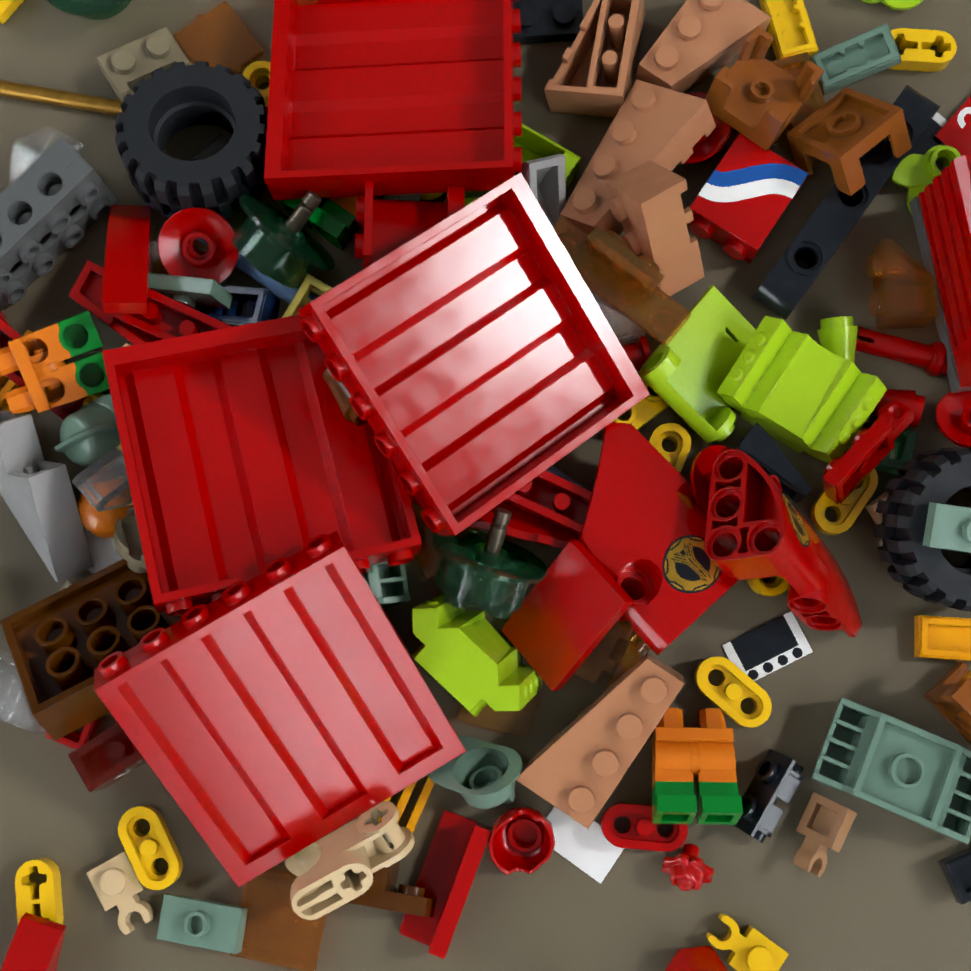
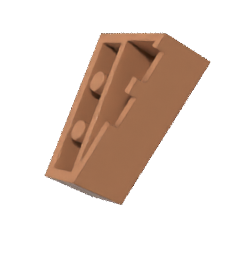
(600, 62)

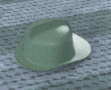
(89, 432)
(482, 774)

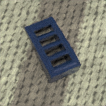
(260, 306)

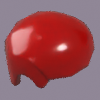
(521, 840)

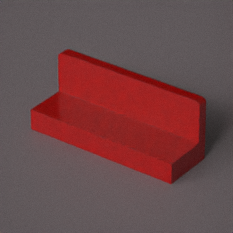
(447, 879)

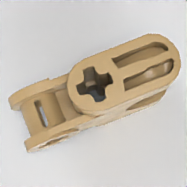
(344, 861)

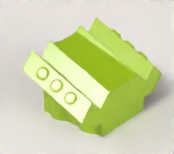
(800, 391)
(471, 658)

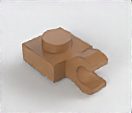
(825, 827)

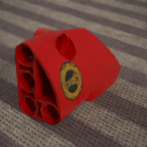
(753, 516)
(650, 538)

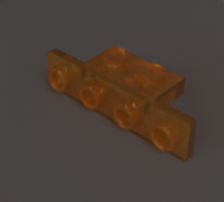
(623, 279)

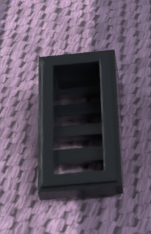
(774, 462)

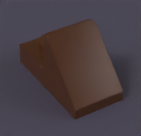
(383, 895)

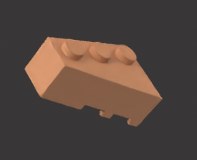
(699, 42)
(656, 224)

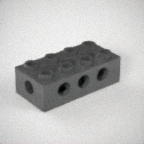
(41, 204)

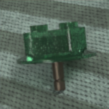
(486, 568)

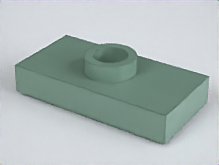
(857, 58)
(191, 290)
(948, 527)
(202, 923)

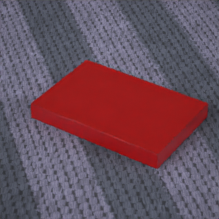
(566, 615)

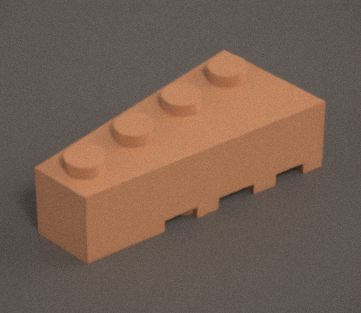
(649, 126)
(597, 748)

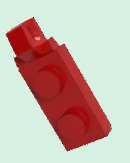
(866, 451)

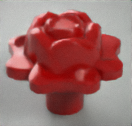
(687, 869)

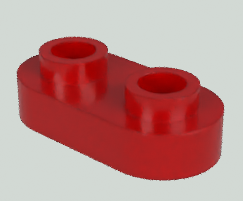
(641, 832)

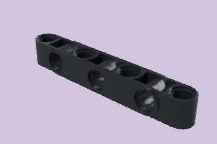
(834, 219)

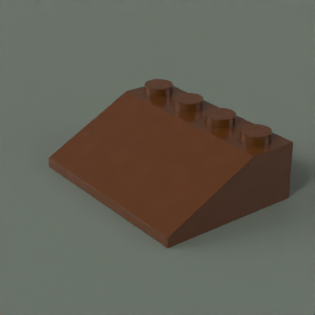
(68, 636)

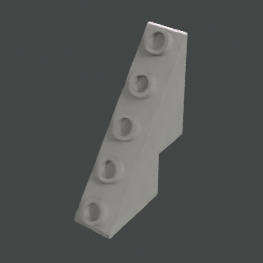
(41, 498)

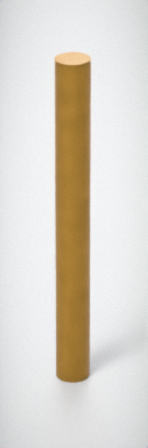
(60, 98)

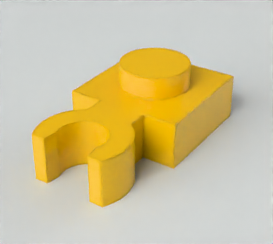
(749, 951)

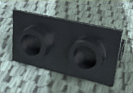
(774, 778)

